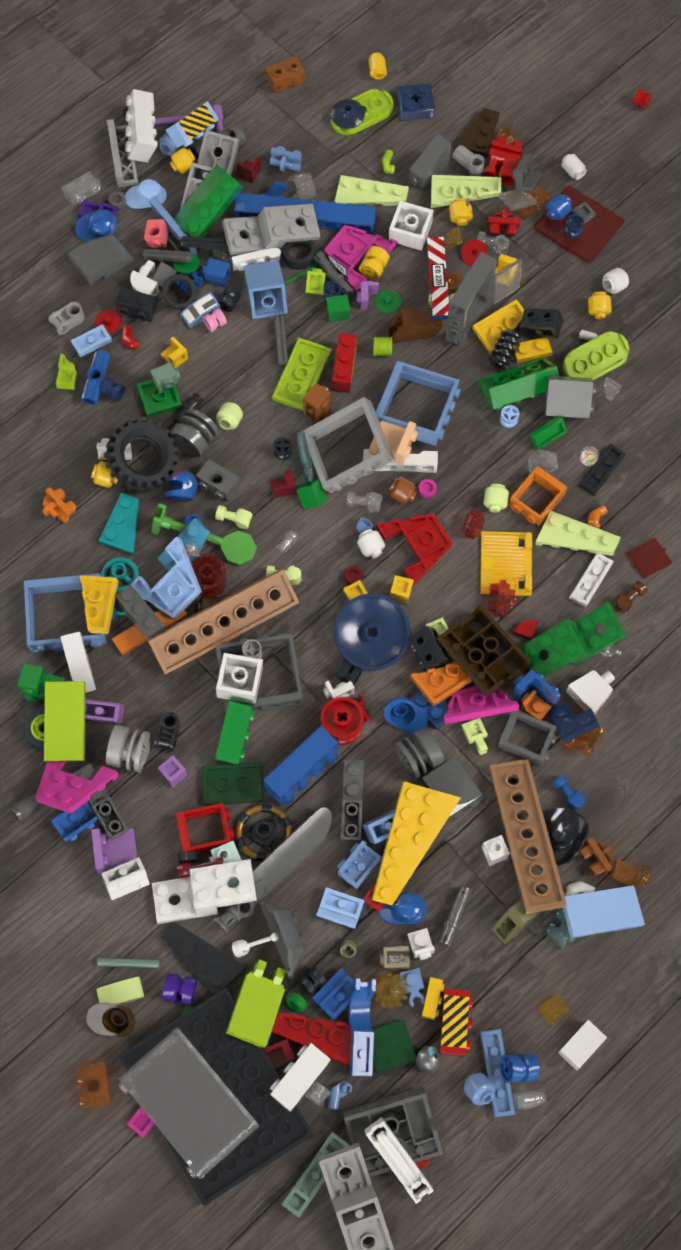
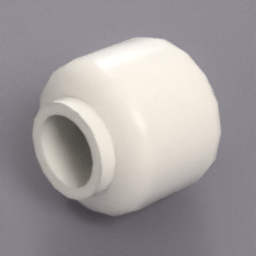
(615, 280)
(371, 543)

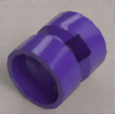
(179, 989)

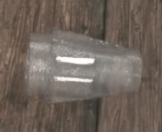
(528, 1099)

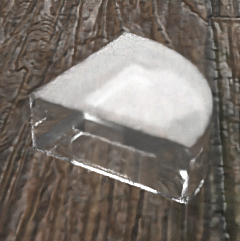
(611, 388)

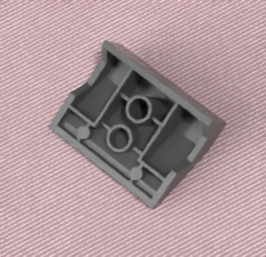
(409, 1120)

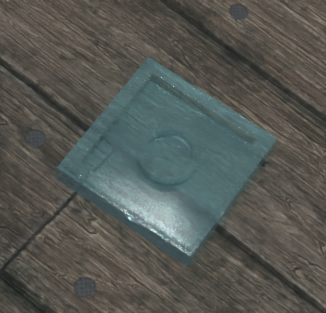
(304, 456)

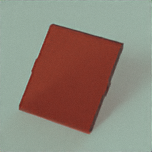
(595, 232)

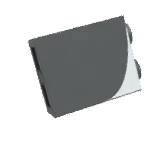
(454, 780)

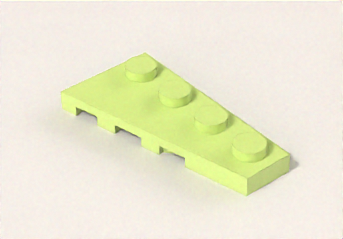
(369, 192)
(570, 533)

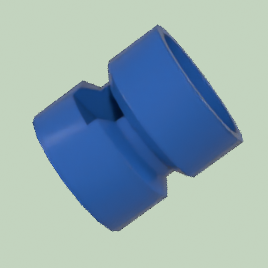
(519, 1068)

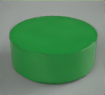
(296, 1003)

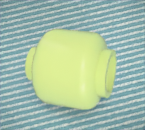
(229, 416)
(496, 497)

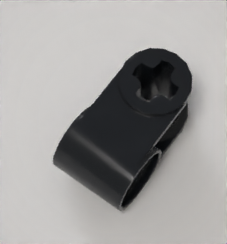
(167, 736)

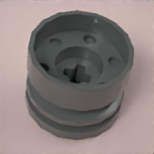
(194, 432)
(416, 754)

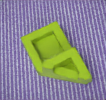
(67, 374)

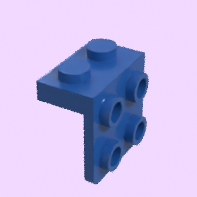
(535, 681)

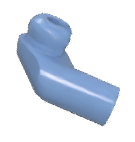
(337, 1093)

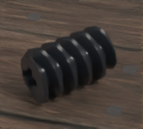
(504, 348)

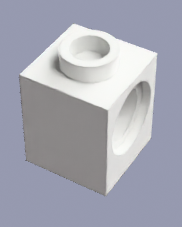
(495, 850)

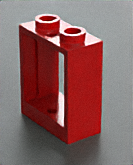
(202, 812)

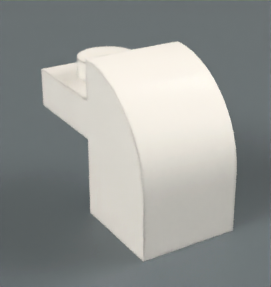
(143, 281)

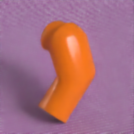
(594, 516)

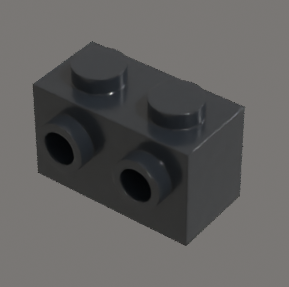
(136, 304)
(541, 323)
(429, 649)

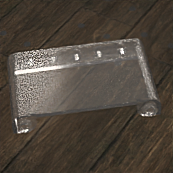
(188, 1103)

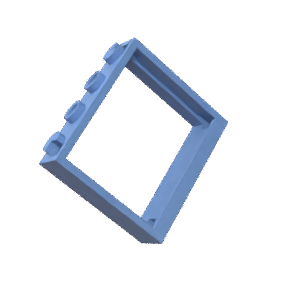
(425, 378)
(48, 586)

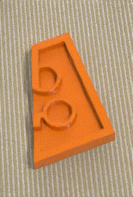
(440, 682)

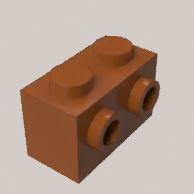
(285, 75)
(317, 403)

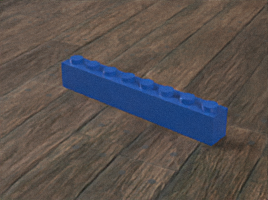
(328, 214)

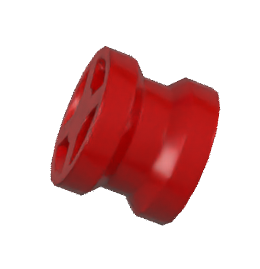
(642, 98)

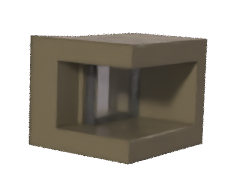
(396, 958)

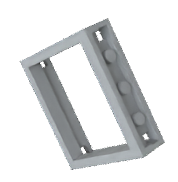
(336, 421)

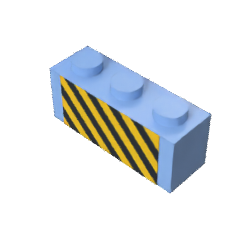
(192, 125)

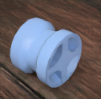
(511, 412)

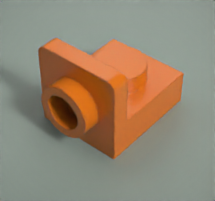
(535, 705)

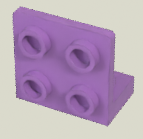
(113, 853)

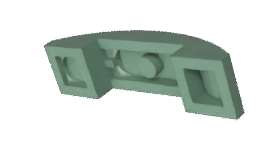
(312, 1178)

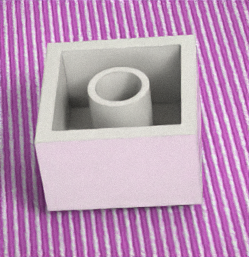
(411, 225)
(239, 678)

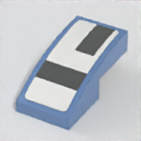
(193, 313)

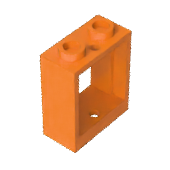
(546, 481)

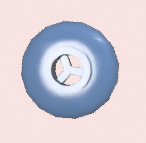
(167, 145)
(479, 1089)

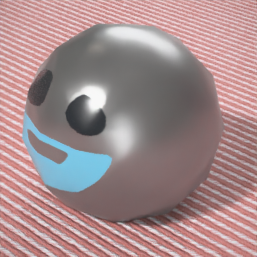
(428, 1059)

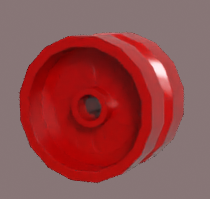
(351, 718)

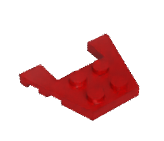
(425, 538)

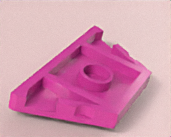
(472, 704)

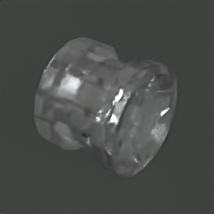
(318, 1094)

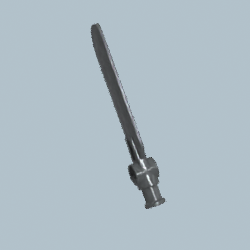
(281, 863)

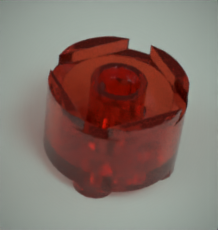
(210, 564)

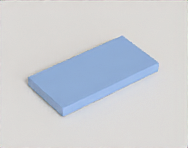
(603, 911)

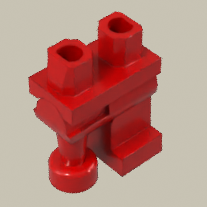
(505, 155)

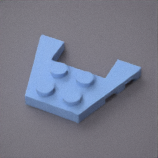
(176, 588)

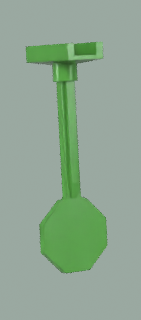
(236, 547)

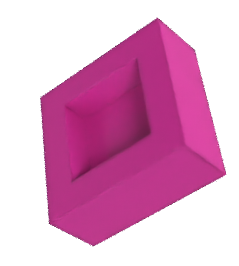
(141, 1123)

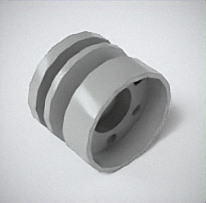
(132, 749)

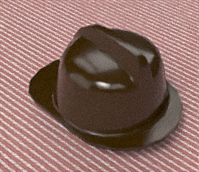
(111, 1019)

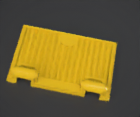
(506, 561)

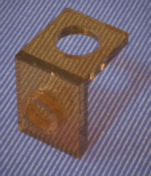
(629, 873)

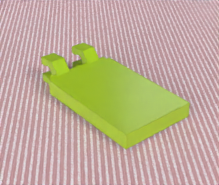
(257, 1006)

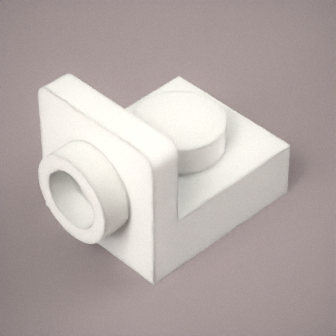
(341, 690)
(421, 944)

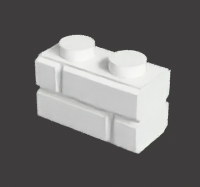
(125, 878)

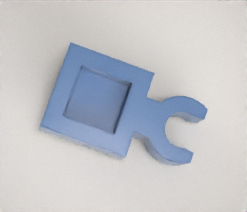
(414, 984)

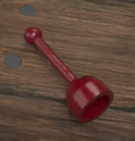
(184, 867)

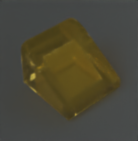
(553, 1009)

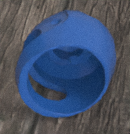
(183, 485)

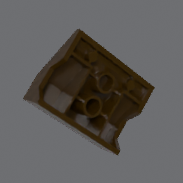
(484, 651)

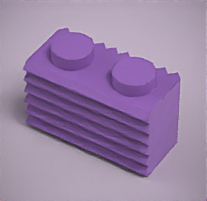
(104, 711)

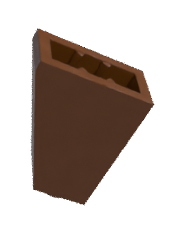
(413, 325)

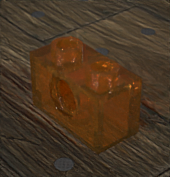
(100, 1098)

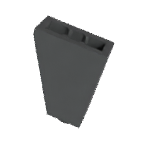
(430, 162)

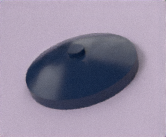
(371, 631)

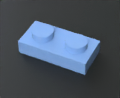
(91, 340)

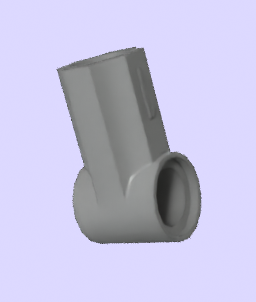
(470, 161)

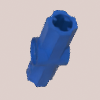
(93, 386)

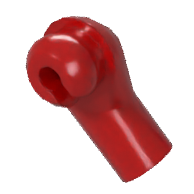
(128, 340)

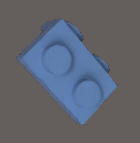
(358, 865)

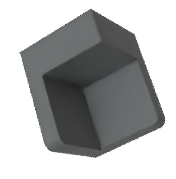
(163, 273)

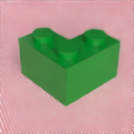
(33, 682)

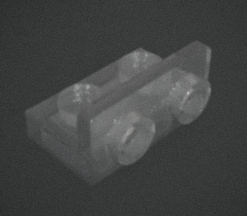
(81, 188)

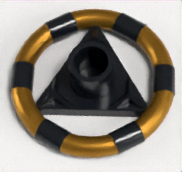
(262, 832)

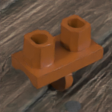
(601, 864)

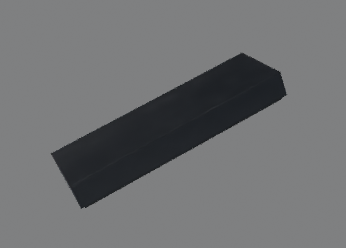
(602, 470)

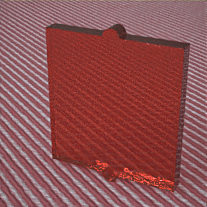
(649, 558)

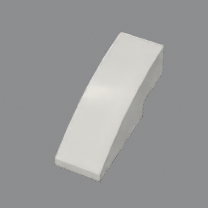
(78, 660)

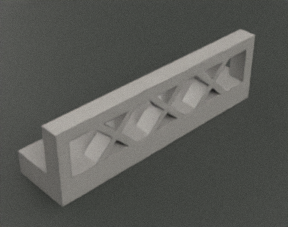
(116, 156)

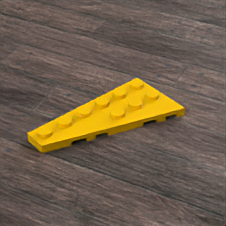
(414, 827)

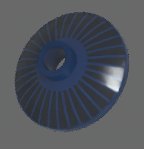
(350, 118)

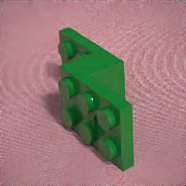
(574, 640)

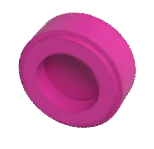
(427, 488)

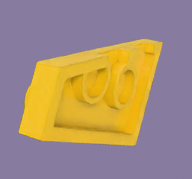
(504, 319)
(99, 602)

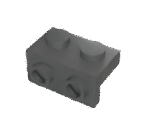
(524, 176)

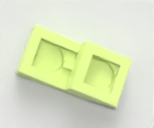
(121, 991)

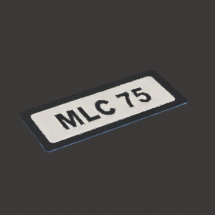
(338, 266)

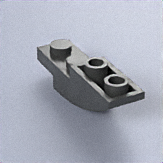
(352, 800)
(104, 807)

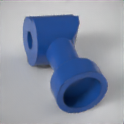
(575, 799)

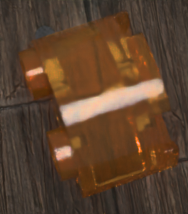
(587, 742)

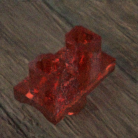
(505, 601)

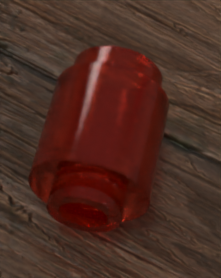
(473, 524)

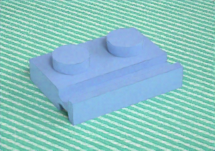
(340, 908)

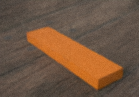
(133, 637)

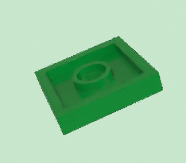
(158, 403)

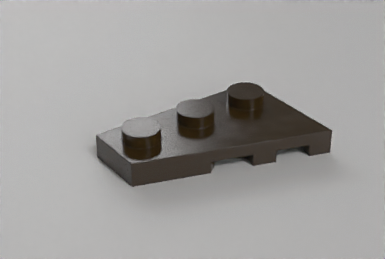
(480, 133)

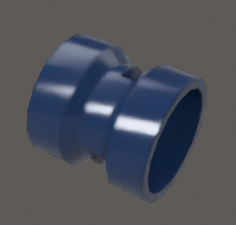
(574, 226)
(331, 289)
(113, 389)

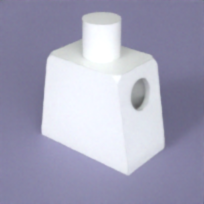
(591, 690)

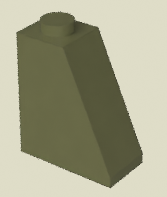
(514, 921)

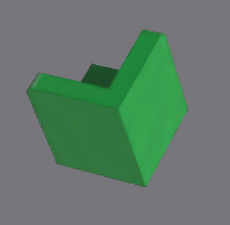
(338, 308)
(311, 494)

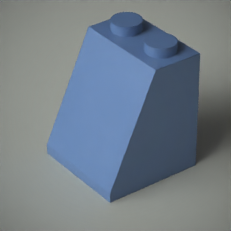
(265, 289)

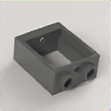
(520, 752)

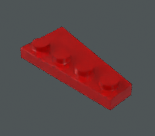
(327, 1036)

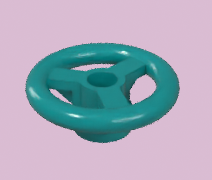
(119, 567)

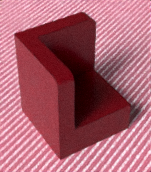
(249, 170)
(283, 486)
(280, 1054)

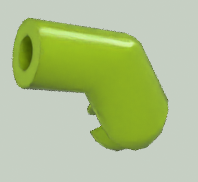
(386, 162)

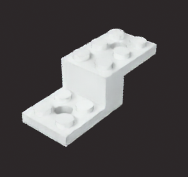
(204, 891)

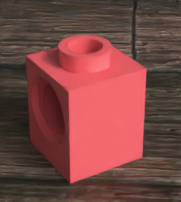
(156, 233)

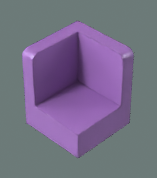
(173, 771)

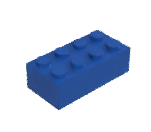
(301, 766)

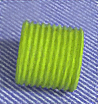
(382, 346)

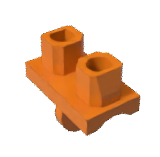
(56, 507)

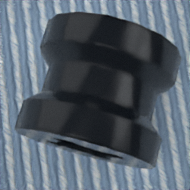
(282, 443)

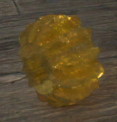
(397, 990)

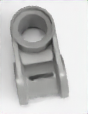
(67, 318)

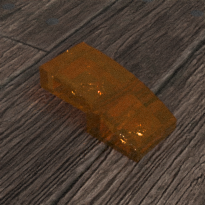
(541, 197)

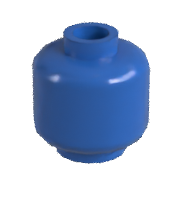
(558, 207)

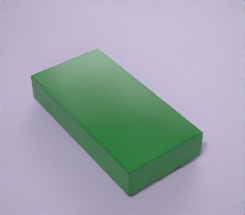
(548, 432)

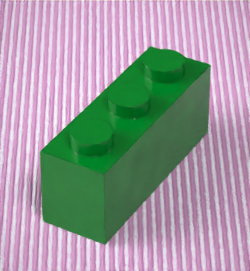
(234, 732)

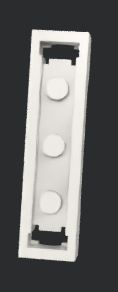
(423, 462)
(398, 1160)

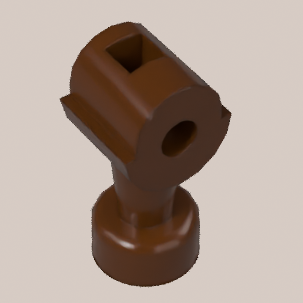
(625, 602)

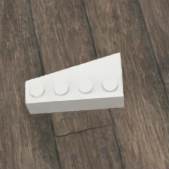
(140, 126)

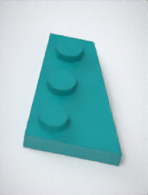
(121, 526)

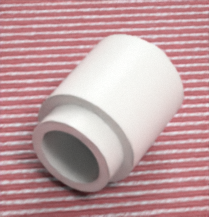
(573, 166)

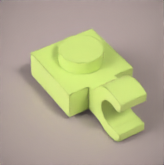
(476, 733)

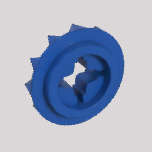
(197, 278)

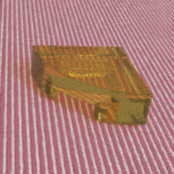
(453, 238)

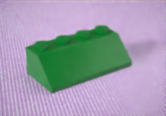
(208, 202)
(517, 383)

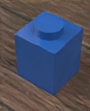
(216, 272)

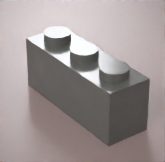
(139, 612)

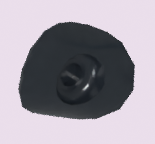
(566, 833)

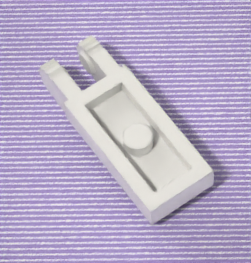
(255, 257)

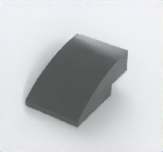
(99, 258)

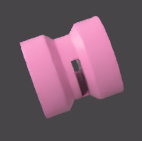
(214, 320)

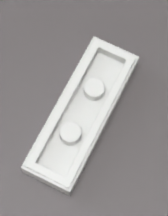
(591, 580)

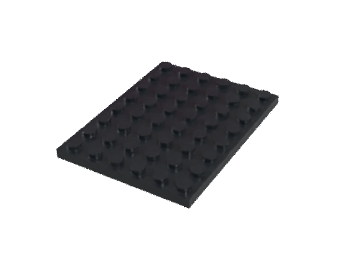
(249, 1077)

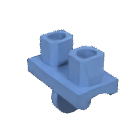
(286, 159)

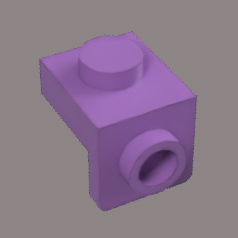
(367, 287)

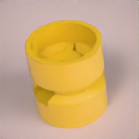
(374, 263)

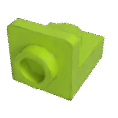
(315, 281)

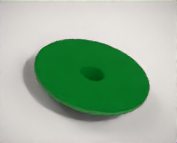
(387, 301)

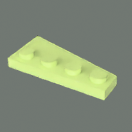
(448, 188)

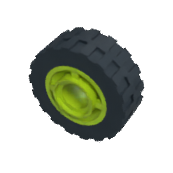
(32, 728)

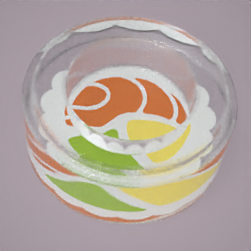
(589, 456)

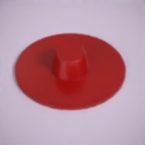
(472, 249)
(110, 319)

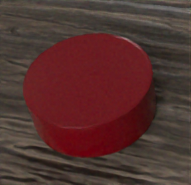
(352, 575)

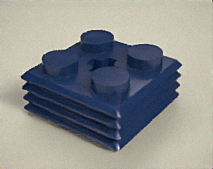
(415, 102)

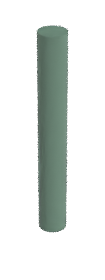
(139, 963)

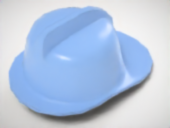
(140, 195)

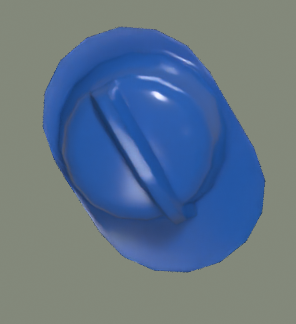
(96, 225)
(405, 714)
(407, 909)

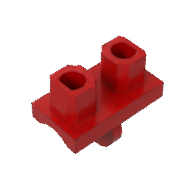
(501, 221)

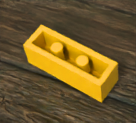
(433, 998)

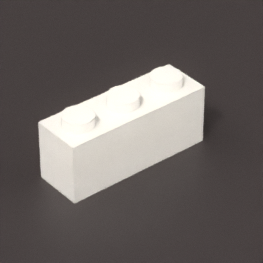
(299, 1076)

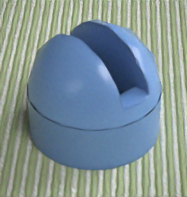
(363, 525)

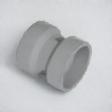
(251, 647)

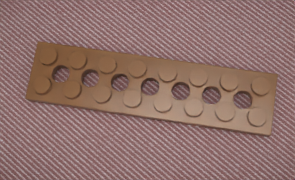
(212, 616)
(518, 845)

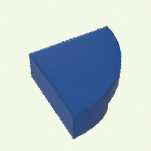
(277, 189)

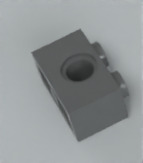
(212, 471)

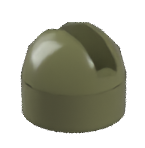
(346, 953)

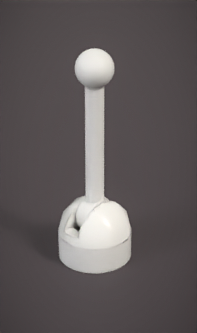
(241, 947)

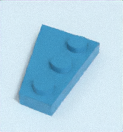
(195, 533)

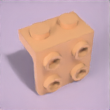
(398, 440)

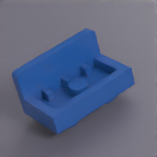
(72, 824)

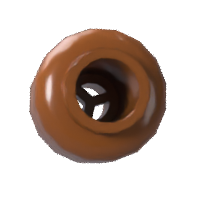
(402, 490)

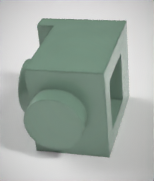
(165, 376)

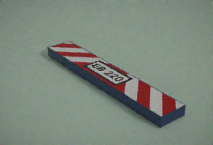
(438, 277)

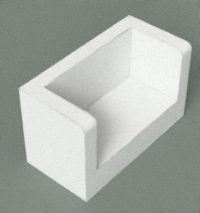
(582, 1045)

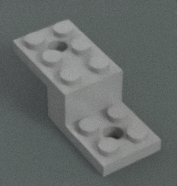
(208, 160)
(271, 228)
(355, 1200)

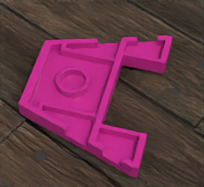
(349, 249)
(67, 790)

